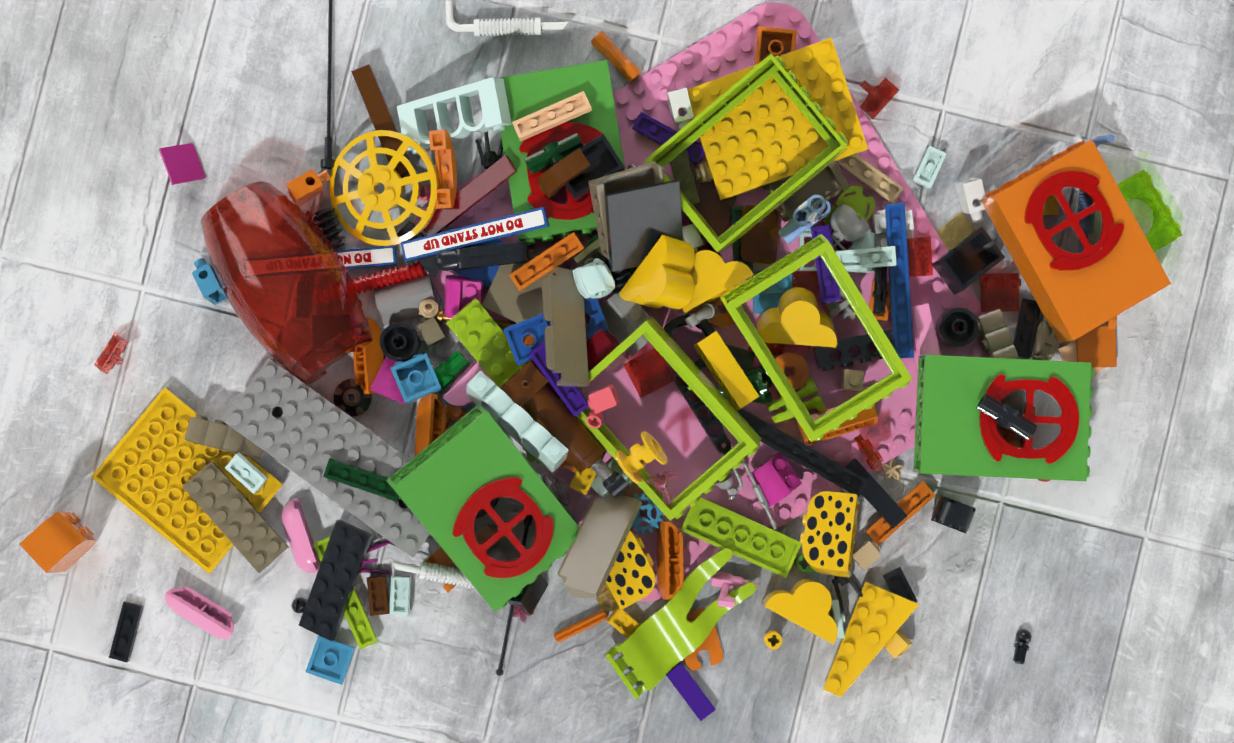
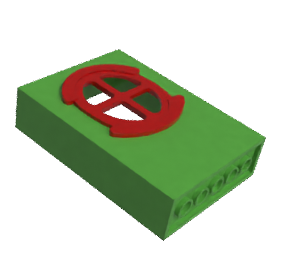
(536, 91)
(964, 441)
(459, 478)

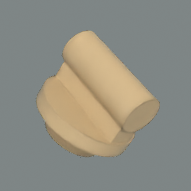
(703, 173)
(428, 308)

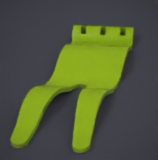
(667, 633)

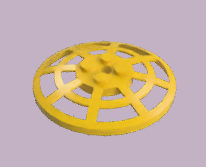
(393, 189)

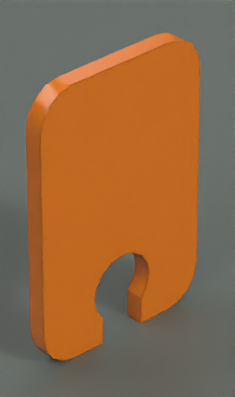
(710, 644)

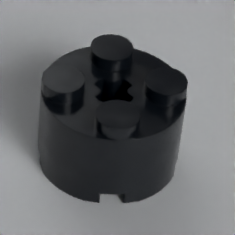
(968, 327)
(395, 332)
(953, 514)

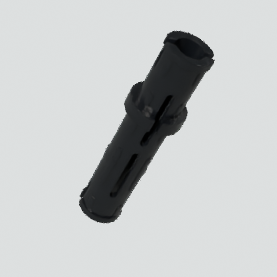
(880, 290)

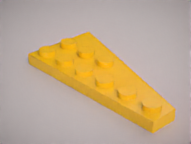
(870, 628)

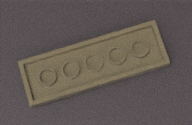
(235, 516)

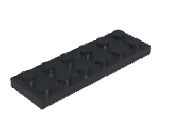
(335, 580)

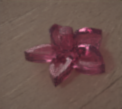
(520, 612)

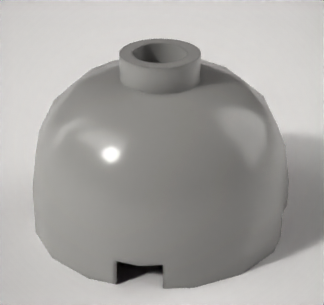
(847, 224)

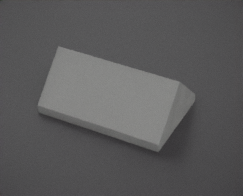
(403, 299)

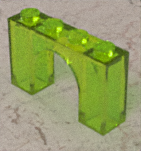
(1164, 228)

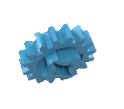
(653, 522)

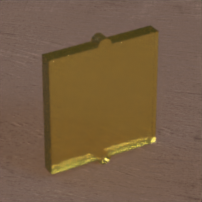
(955, 231)

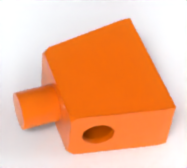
(301, 191)

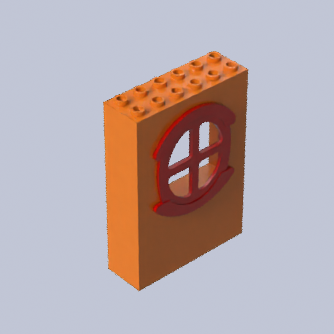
(1083, 287)

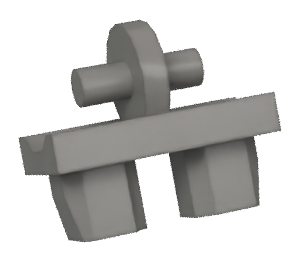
(834, 308)

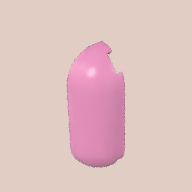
(457, 391)
(299, 537)
(200, 611)

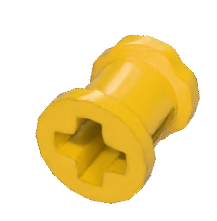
(776, 644)

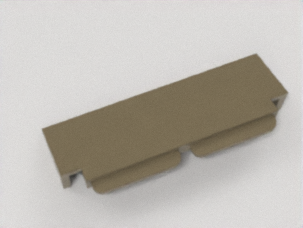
(567, 331)
(598, 545)

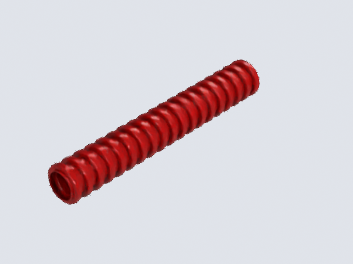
(388, 277)

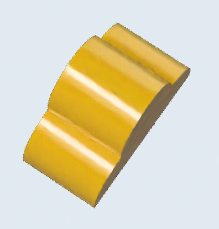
(663, 276)
(714, 278)
(797, 321)
(806, 606)

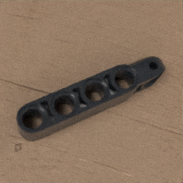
(482, 256)
(717, 439)

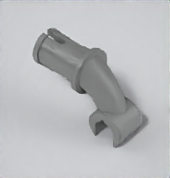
(706, 312)

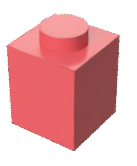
(603, 399)

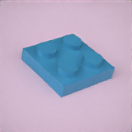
(330, 660)

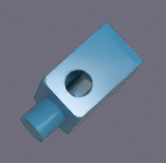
(208, 282)

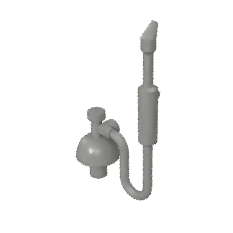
(728, 481)

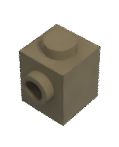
(430, 331)

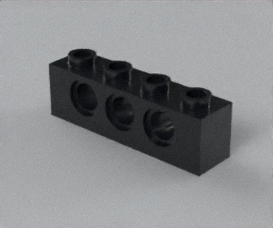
(823, 354)

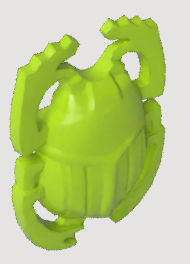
(855, 201)

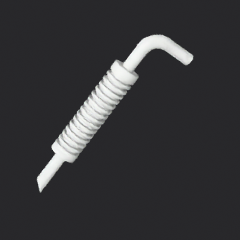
(502, 26)
(436, 572)

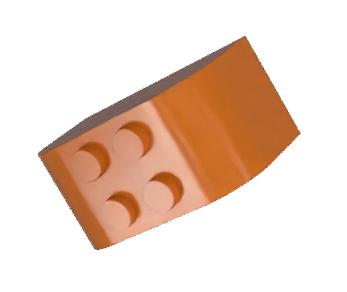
(58, 542)

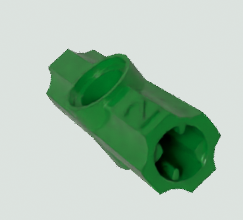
(446, 371)

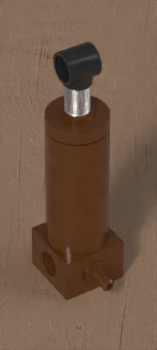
(533, 394)

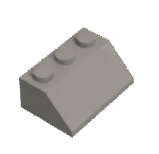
(623, 319)

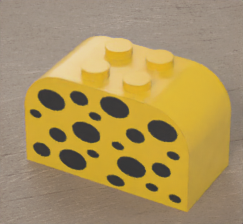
(830, 532)
(631, 573)

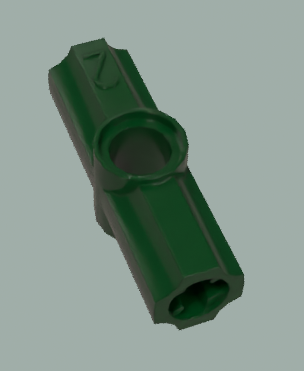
(553, 153)

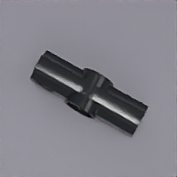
(1006, 417)

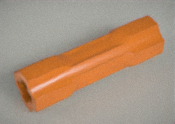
(616, 57)

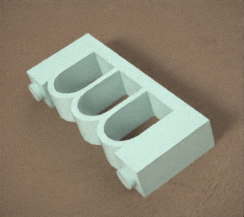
(493, 104)
(516, 422)

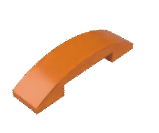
(445, 167)

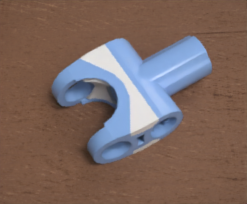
(813, 217)

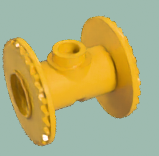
(639, 455)

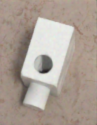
(676, 100)
(968, 191)

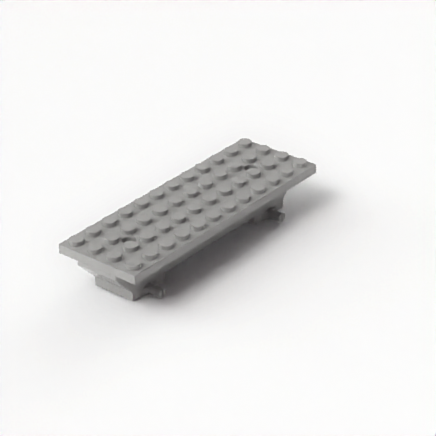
(307, 430)

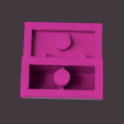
(460, 293)
(776, 479)

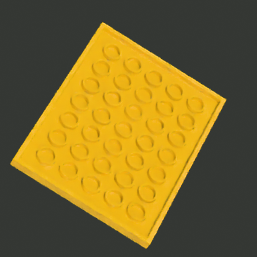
(767, 133)
(155, 463)

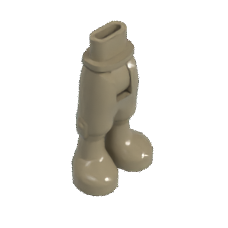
(1045, 342)

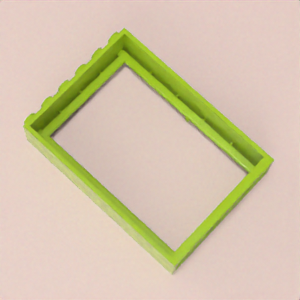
(768, 68)
(711, 397)
(866, 399)

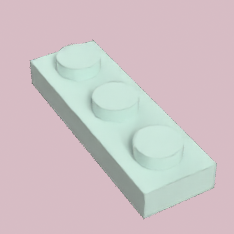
(868, 257)

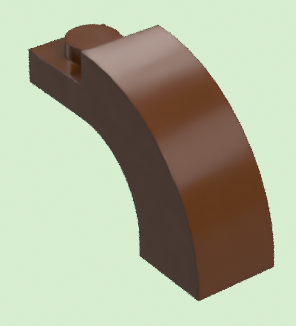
(562, 173)

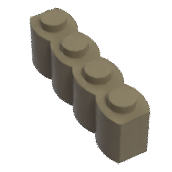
(996, 336)
(220, 437)

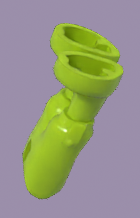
(814, 403)

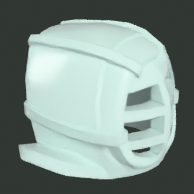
(594, 279)

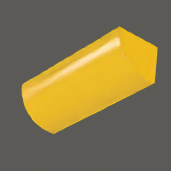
(726, 370)

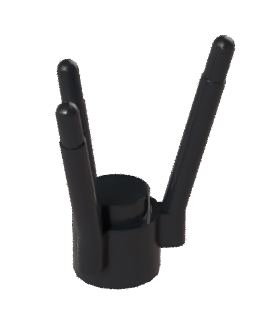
(488, 157)
(843, 581)

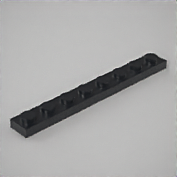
(805, 455)

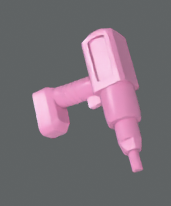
(727, 582)

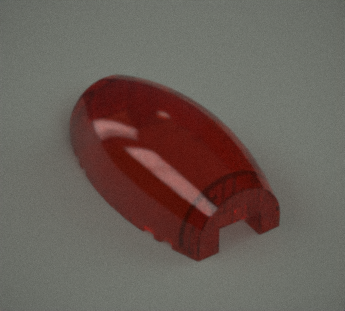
(284, 280)

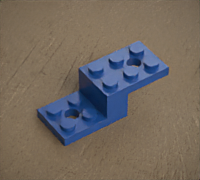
(536, 325)

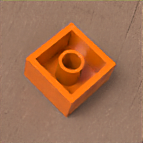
(774, 41)

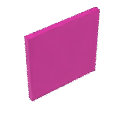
(182, 163)
(385, 382)

